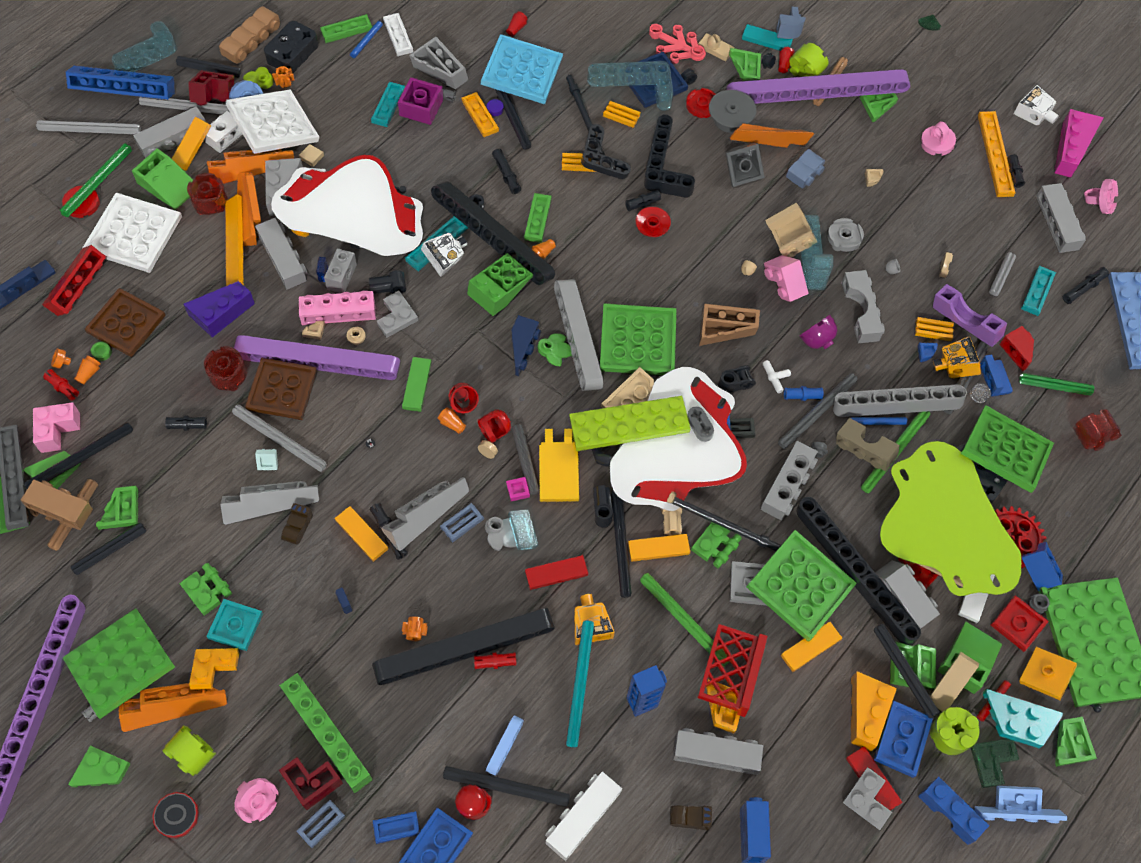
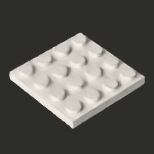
(272, 121)
(133, 232)

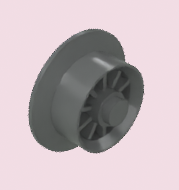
(731, 110)

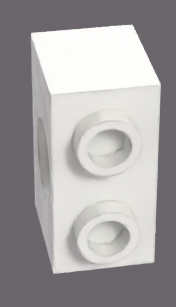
(223, 132)

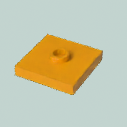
(1048, 673)

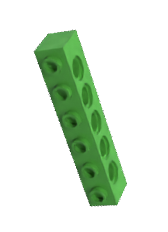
(326, 733)

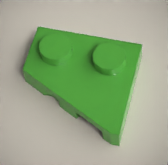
(746, 63)
(878, 104)
(43, 465)

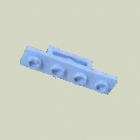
(1019, 803)

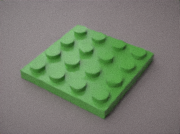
(638, 339)
(1008, 449)
(801, 585)
(118, 663)

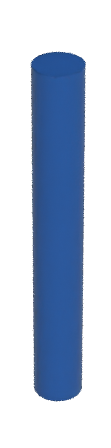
(366, 39)
(881, 420)

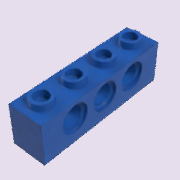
(646, 690)

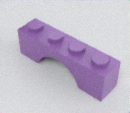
(952, 305)

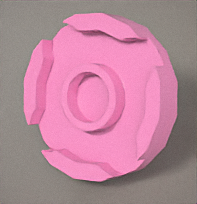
(938, 139)
(1103, 196)
(255, 800)

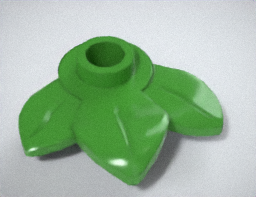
(556, 350)

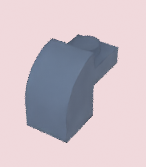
(790, 25)

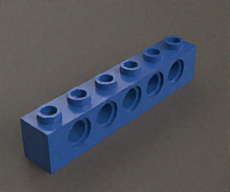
(120, 82)

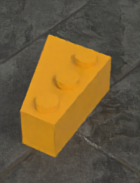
(870, 708)

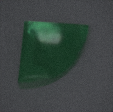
(929, 23)

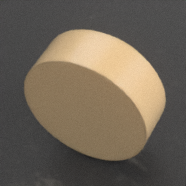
(487, 449)

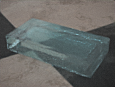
(523, 529)

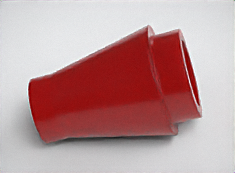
(517, 22)
(784, 59)

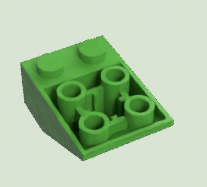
(163, 179)
(498, 284)
(979, 648)

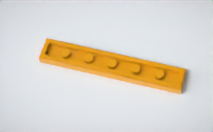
(996, 154)
(234, 240)

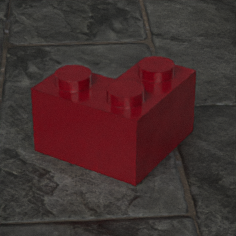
(210, 85)
(313, 786)

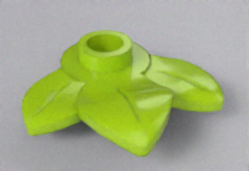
(261, 77)

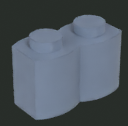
(805, 169)

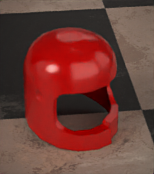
(460, 391)
(494, 425)
(471, 802)

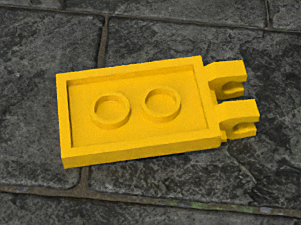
(558, 469)

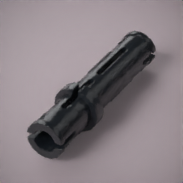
(509, 176)
(1098, 276)
(383, 520)

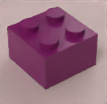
(420, 101)

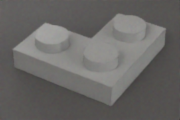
(400, 316)
(862, 799)

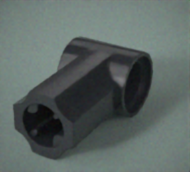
(391, 283)
(602, 505)

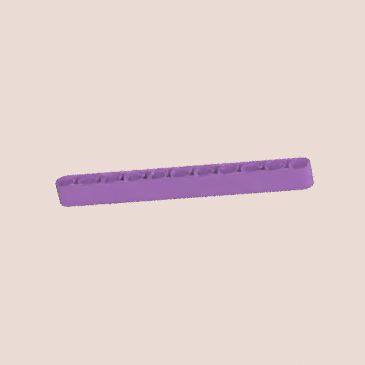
(824, 86)
(41, 697)

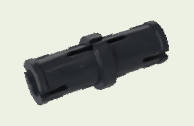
(1016, 171)
(642, 200)
(186, 423)

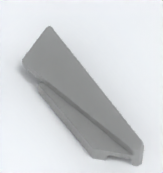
(266, 499)
(423, 511)

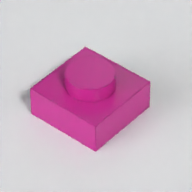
(517, 489)

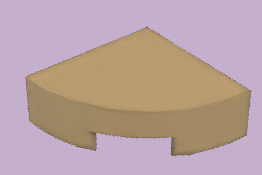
(873, 176)
(945, 264)
(314, 330)

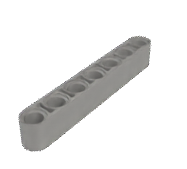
(578, 335)
(899, 400)

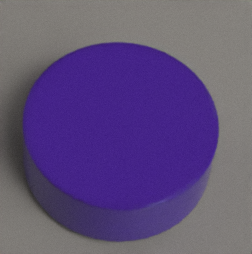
(495, 107)

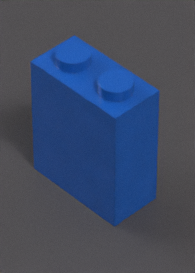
(755, 831)

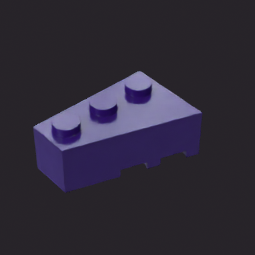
(219, 307)

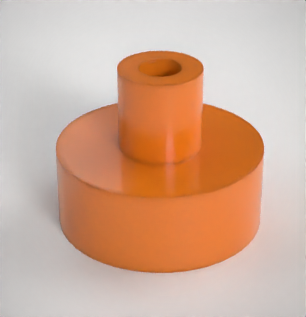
(59, 358)

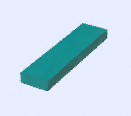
(418, 259)

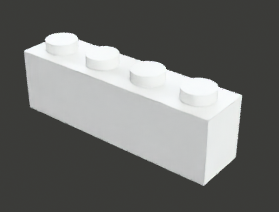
(583, 816)

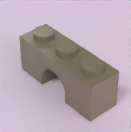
(879, 454)

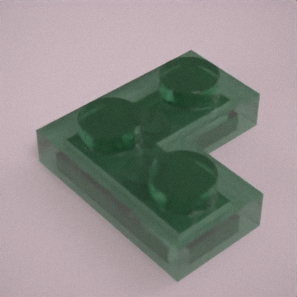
(988, 759)

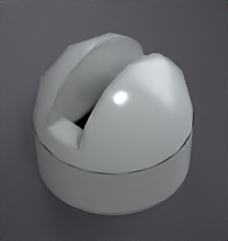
(893, 267)

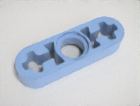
(504, 745)

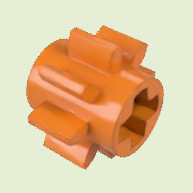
(283, 76)
(414, 628)

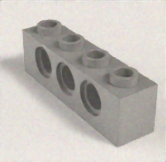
(801, 455)

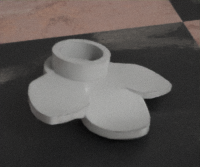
(502, 535)

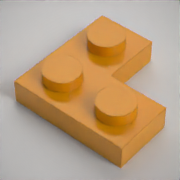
(211, 660)

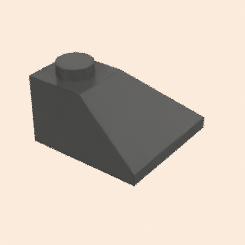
(744, 164)

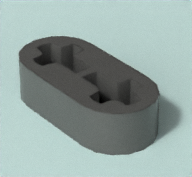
(697, 426)

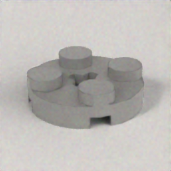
(842, 243)

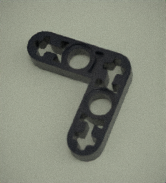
(594, 155)

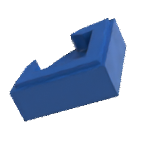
(926, 351)

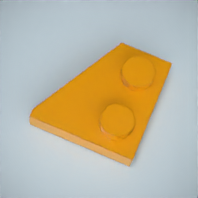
(723, 717)

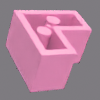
(788, 275)
(51, 422)

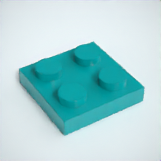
(234, 625)

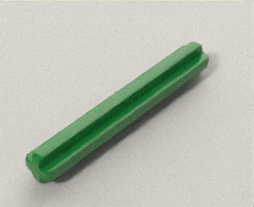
(1056, 384)

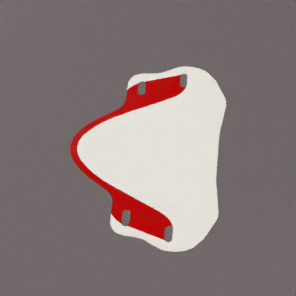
(351, 205)
(680, 460)

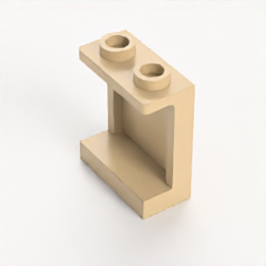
(791, 231)

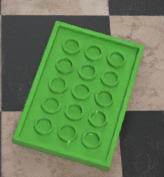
(1098, 634)

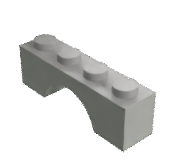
(858, 287)

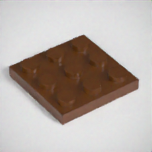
(125, 322)
(281, 388)

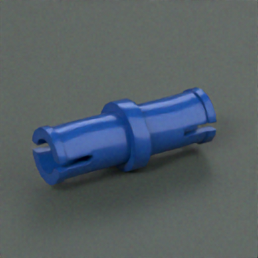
(803, 393)

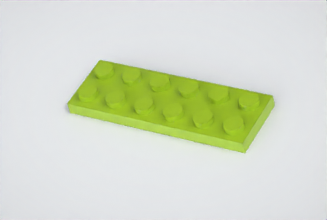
(629, 423)

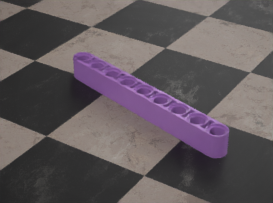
(321, 357)

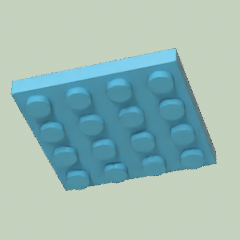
(522, 69)

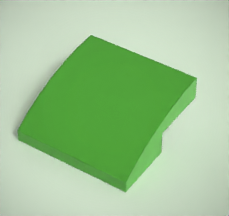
(923, 663)

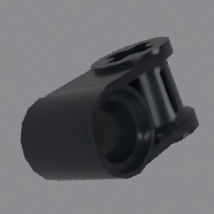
(738, 377)

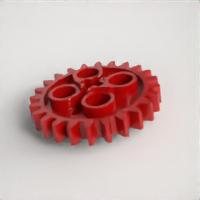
(1029, 538)

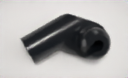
(601, 458)

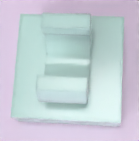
(266, 459)

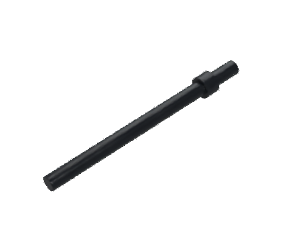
(575, 91)
(762, 540)

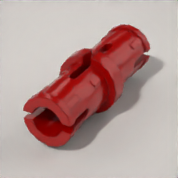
(61, 384)
(495, 660)

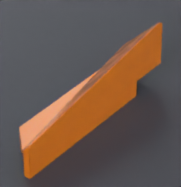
(771, 136)
(244, 161)
(250, 207)
(167, 703)

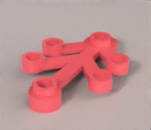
(694, 51)

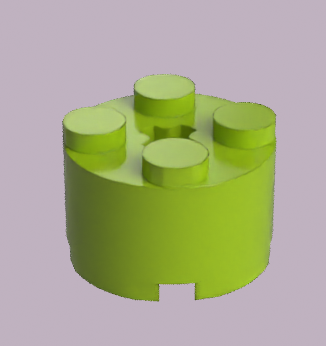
(808, 61)
(952, 721)
(189, 751)

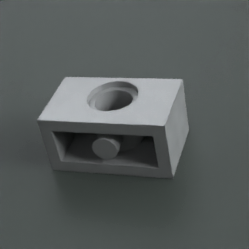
(340, 271)

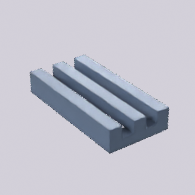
(444, 527)
(326, 830)

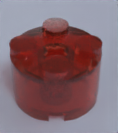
(207, 194)
(225, 368)
(1097, 430)

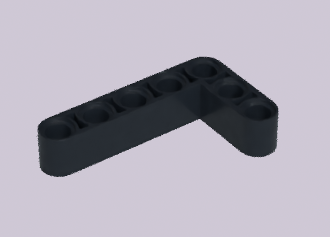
(663, 180)

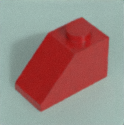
(1019, 347)

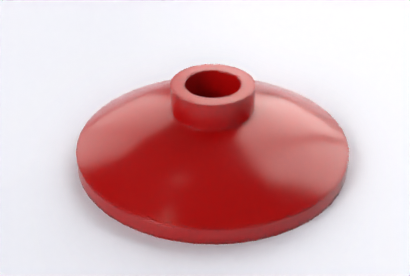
(653, 216)

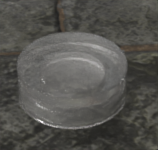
(980, 392)

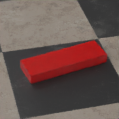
(556, 572)
(859, 762)

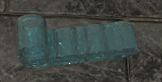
(148, 51)

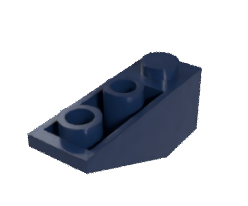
(524, 334)

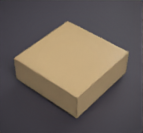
(311, 155)

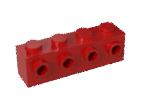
(74, 280)

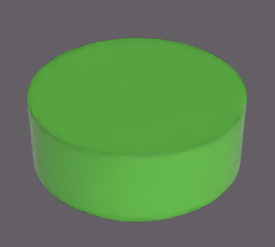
(101, 351)

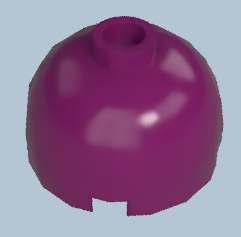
(820, 334)

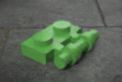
(711, 539)
(200, 593)

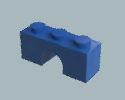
(965, 820)

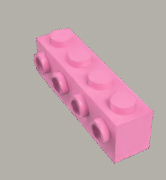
(337, 307)

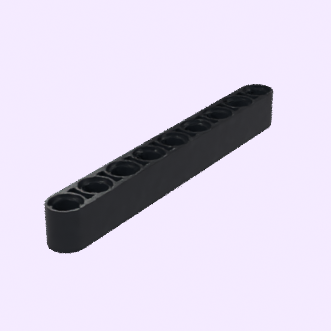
(491, 231)
(867, 575)
(463, 646)

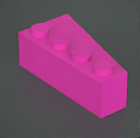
(1075, 138)

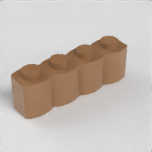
(249, 35)

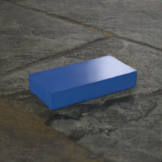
(396, 827)

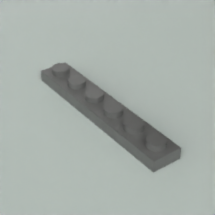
(12, 478)

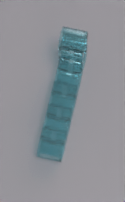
(635, 73)
(815, 264)

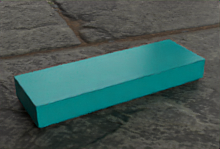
(765, 38)
(387, 104)
(1038, 290)

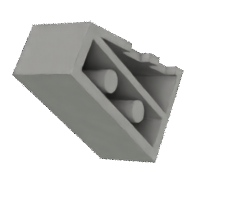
(439, 63)
(277, 175)
(908, 592)

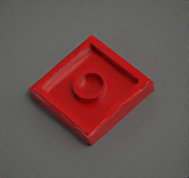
(1019, 623)

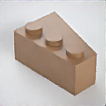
(727, 323)
(56, 504)

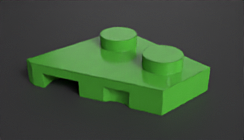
(121, 510)
(1073, 743)
(98, 769)

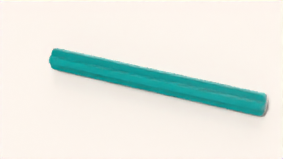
(580, 684)

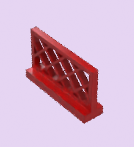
(750, 674)

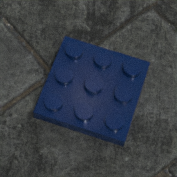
(646, 93)

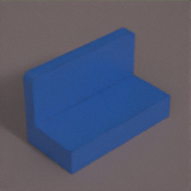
(995, 376)
(1043, 567)

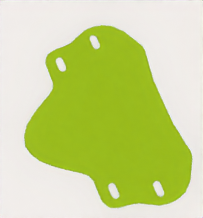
(950, 523)

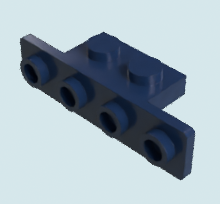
(24, 282)

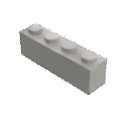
(167, 133)
(1060, 218)
(281, 254)
(718, 752)

